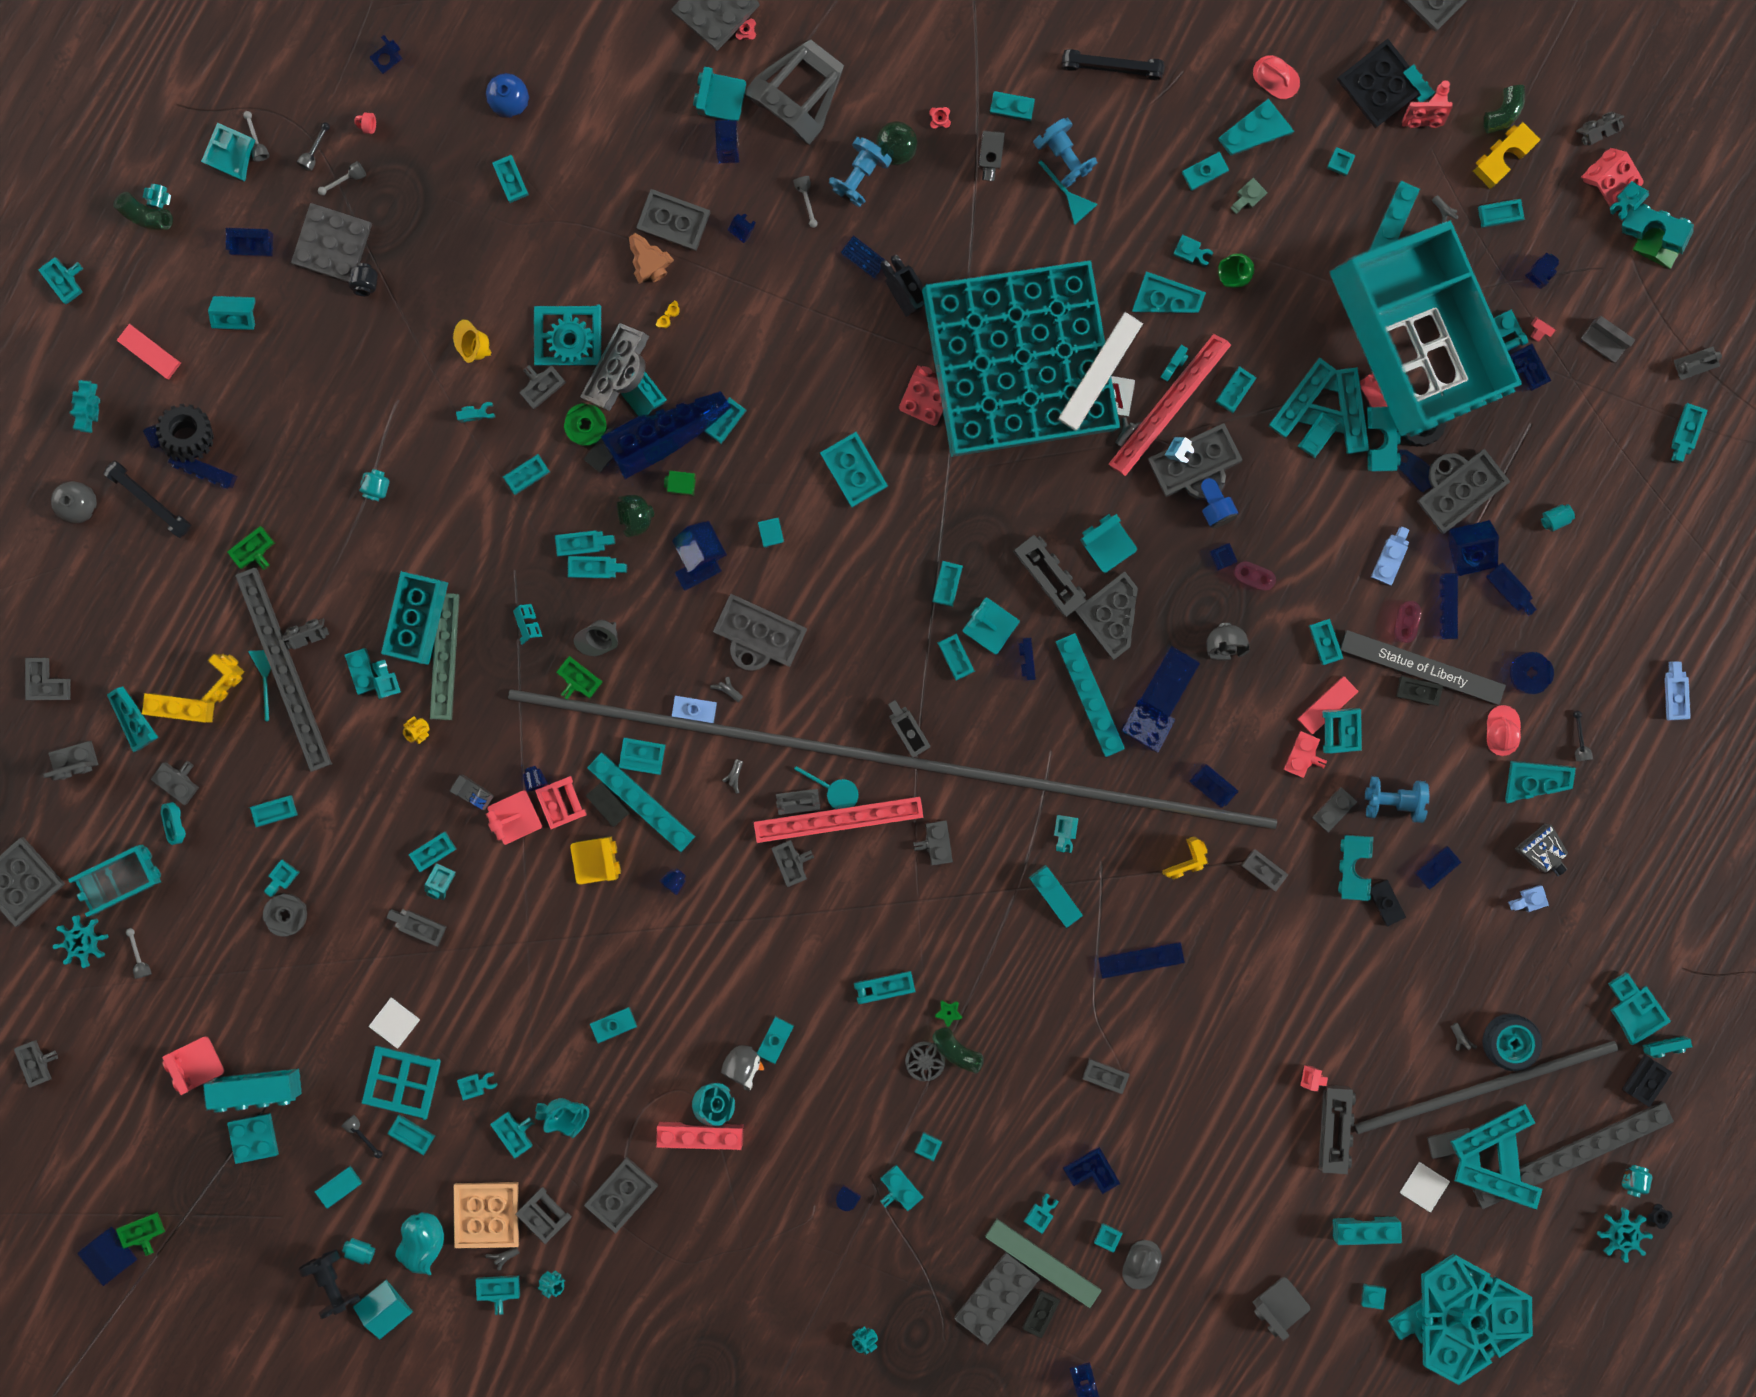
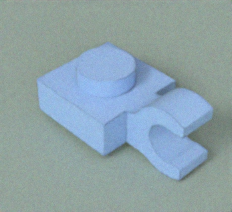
(1532, 899)

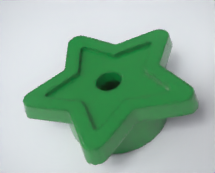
(945, 1007)

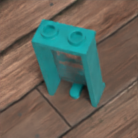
(116, 879)

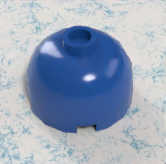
(507, 95)

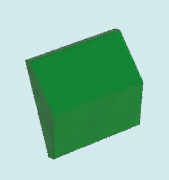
(1652, 248)

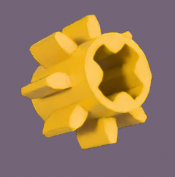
(416, 730)

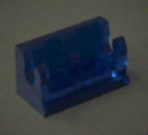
(249, 242)
(1213, 785)

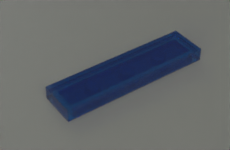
(1141, 960)

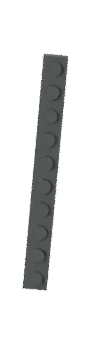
(283, 669)
(1587, 1148)

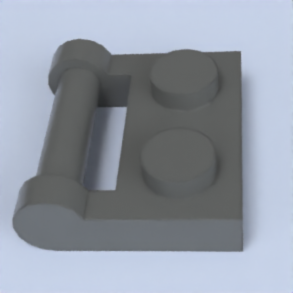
(538, 1220)

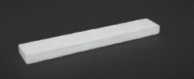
(1100, 371)

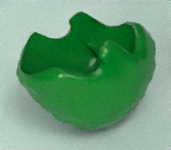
(1236, 270)

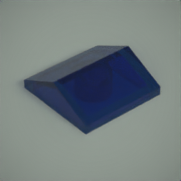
(698, 546)
(106, 1256)

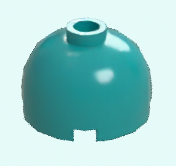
(713, 1104)

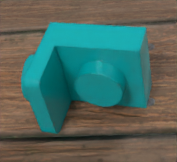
(439, 882)

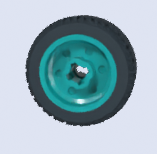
(1511, 1028)

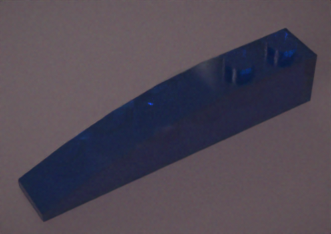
(659, 435)

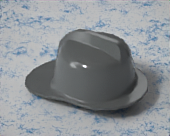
(597, 638)
(1142, 1264)

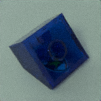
(1474, 547)

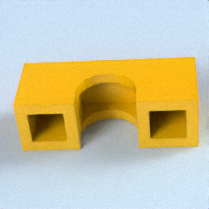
(1519, 142)
(177, 708)

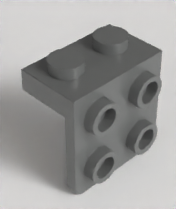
(1281, 1307)

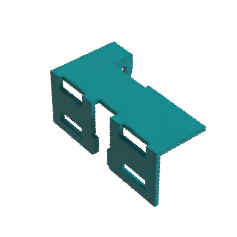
(1416, 80)
(521, 624)

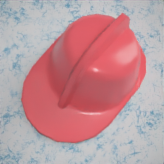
(1276, 77)
(1503, 730)

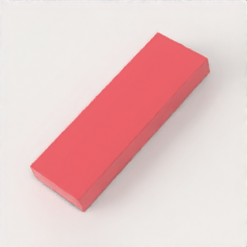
(149, 351)
(1333, 699)

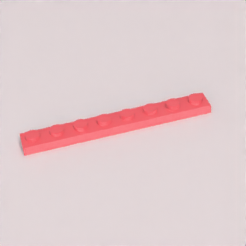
(1169, 404)
(838, 819)

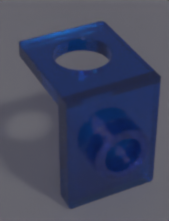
(392, 50)

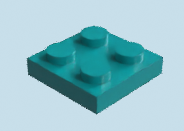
(252, 1138)

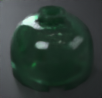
(897, 141)
(635, 514)

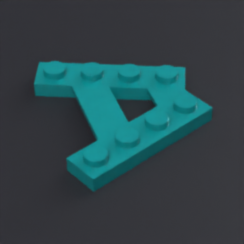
(1300, 407)
(1503, 1132)

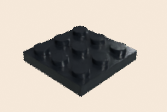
(1379, 83)

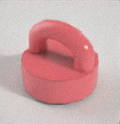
(367, 124)

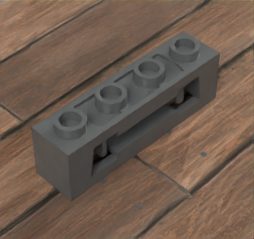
(1051, 562)
(1336, 1164)

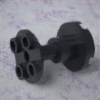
(325, 1276)

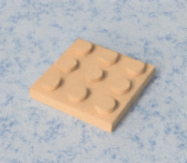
(486, 1215)

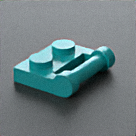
(1507, 324)
(1348, 730)

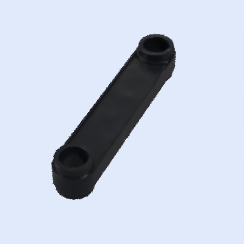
(1073, 60)
(117, 473)

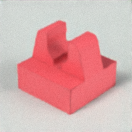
(1541, 329)
(1312, 1078)

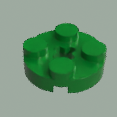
(589, 413)

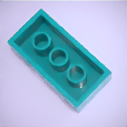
(414, 618)
(252, 1089)

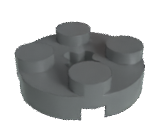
(295, 908)

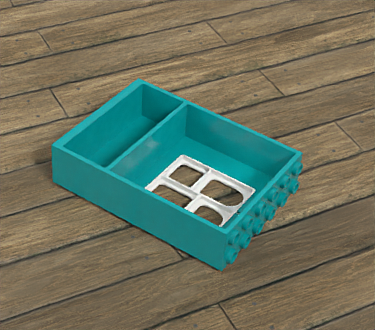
(1415, 280)

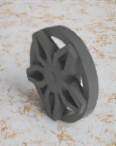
(924, 1061)

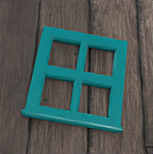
(566, 311)
(401, 1082)

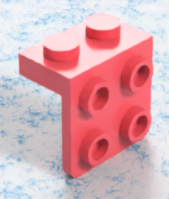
(1612, 174)
(923, 396)
(193, 1065)

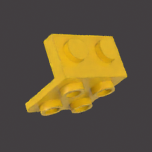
(232, 676)
(1198, 853)
(595, 860)

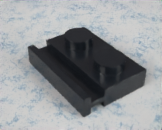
(1647, 1080)

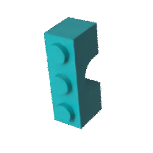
(1644, 218)
(1386, 456)
(1352, 885)
(1379, 1231)

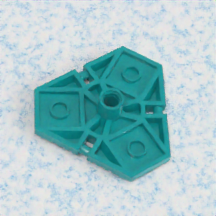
(1456, 1296)

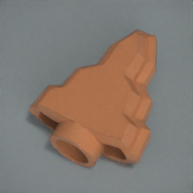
(648, 259)

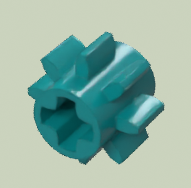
(156, 196)
(551, 1284)
(864, 1340)

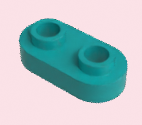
(172, 823)

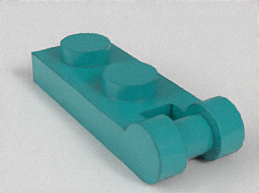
(885, 987)

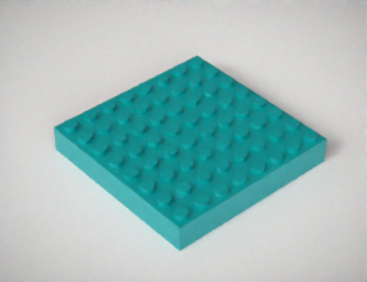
(1015, 354)

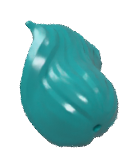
(420, 1242)

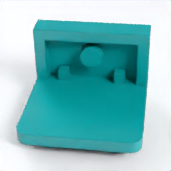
(719, 95)
(1108, 543)

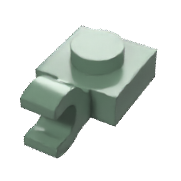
(1249, 195)

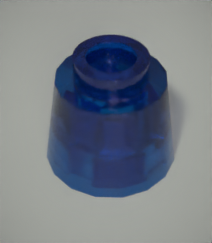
(534, 779)
(674, 881)

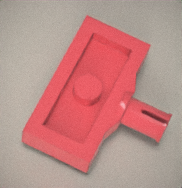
(1303, 755)

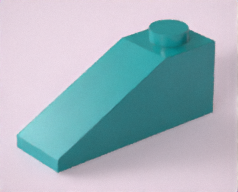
(1055, 896)

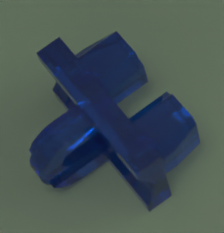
(1082, 1373)

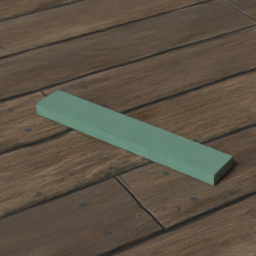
(444, 660)
(1043, 1263)

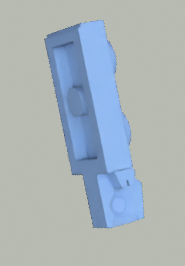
(1391, 557)
(1677, 692)

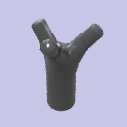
(1444, 209)
(1126, 431)
(728, 689)
(734, 774)
(1461, 1038)
(501, 1258)

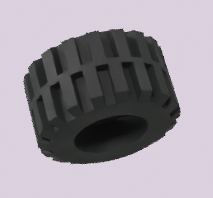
(184, 448)

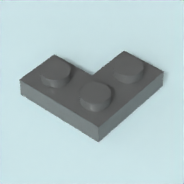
(38, 684)

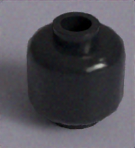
(363, 280)

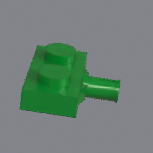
(252, 549)
(578, 678)
(141, 1232)

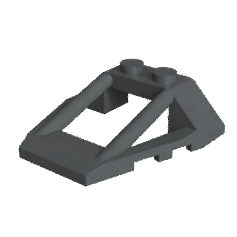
(786, 109)

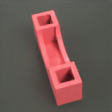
(699, 1137)

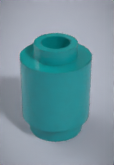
(1558, 517)
(358, 1251)

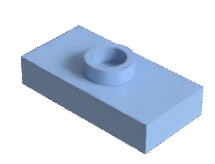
(694, 709)

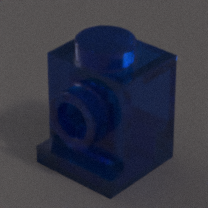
(1543, 269)

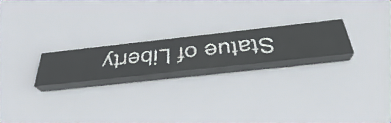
(1422, 667)

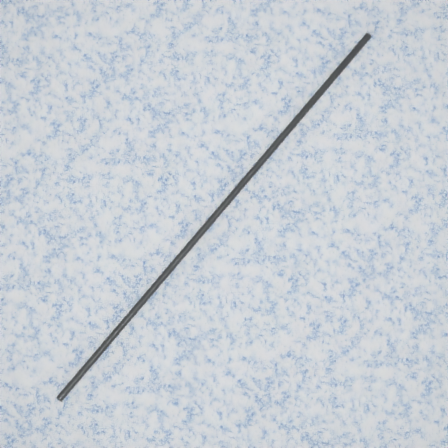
(892, 759)

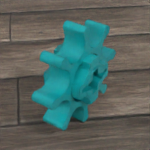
(85, 406)
(72, 943)
(1616, 1237)

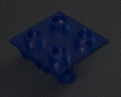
(1148, 726)

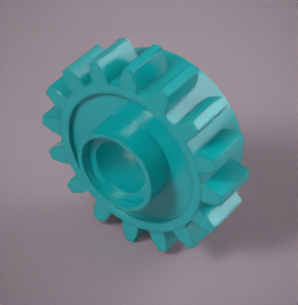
(564, 330)

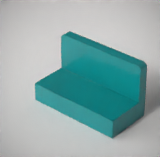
(232, 312)
(644, 396)

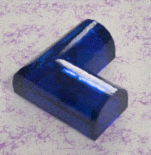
(1530, 365)
(1094, 1165)

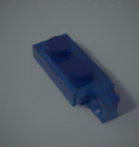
(1511, 588)

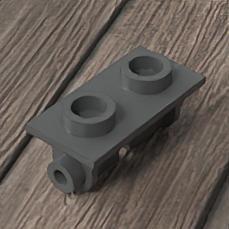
(1608, 123)
(1697, 363)
(313, 629)
(798, 801)

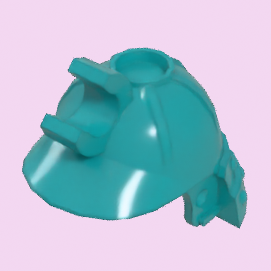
(563, 1116)

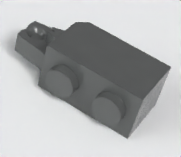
(908, 729)

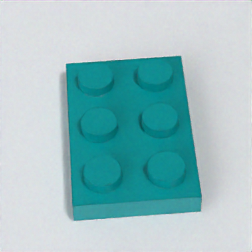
(854, 469)

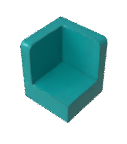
(771, 532)

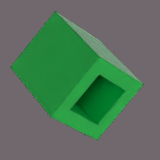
(680, 483)

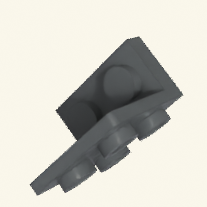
(72, 760)

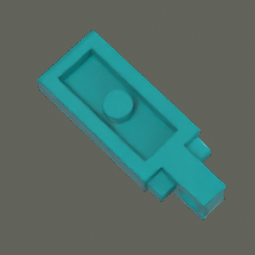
(1687, 431)
(582, 543)
(594, 567)

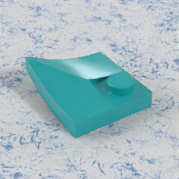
(229, 151)
(1640, 1015)

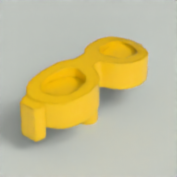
(672, 311)

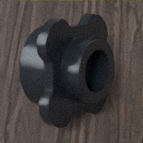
(1665, 1216)

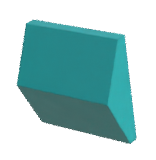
(382, 1309)

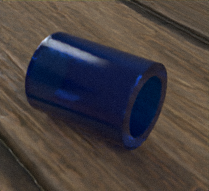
(151, 436)

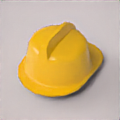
(470, 342)

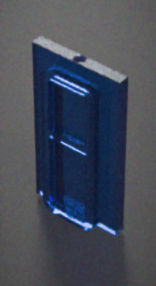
(1170, 681)

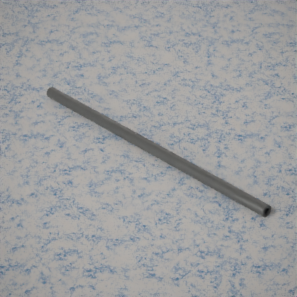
(1486, 1087)

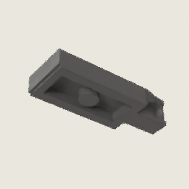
(418, 926)

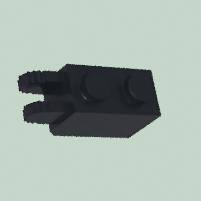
(903, 285)

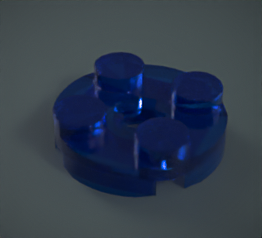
(1519, 675)

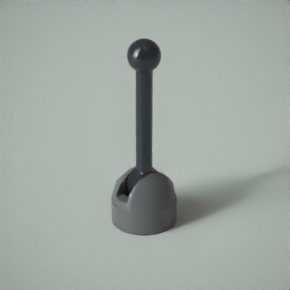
(307, 160)
(1583, 752)
(352, 1125)

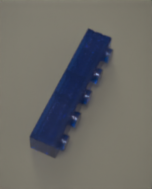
(205, 470)
(1449, 606)

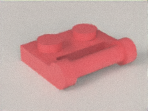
(554, 806)

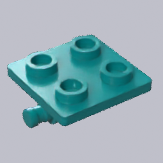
(990, 625)

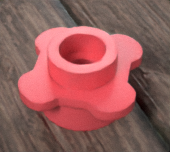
(749, 34)
(944, 113)

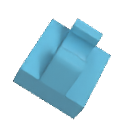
(1178, 448)

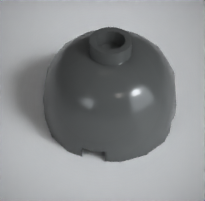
(73, 502)
(1227, 641)

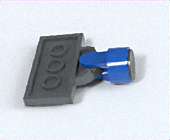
(1203, 473)

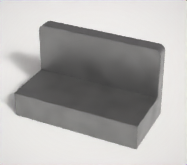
(1607, 339)

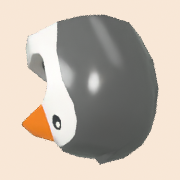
(741, 1065)

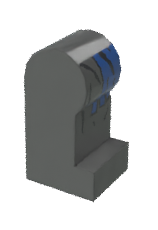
(472, 792)

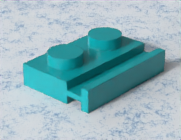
(642, 756)

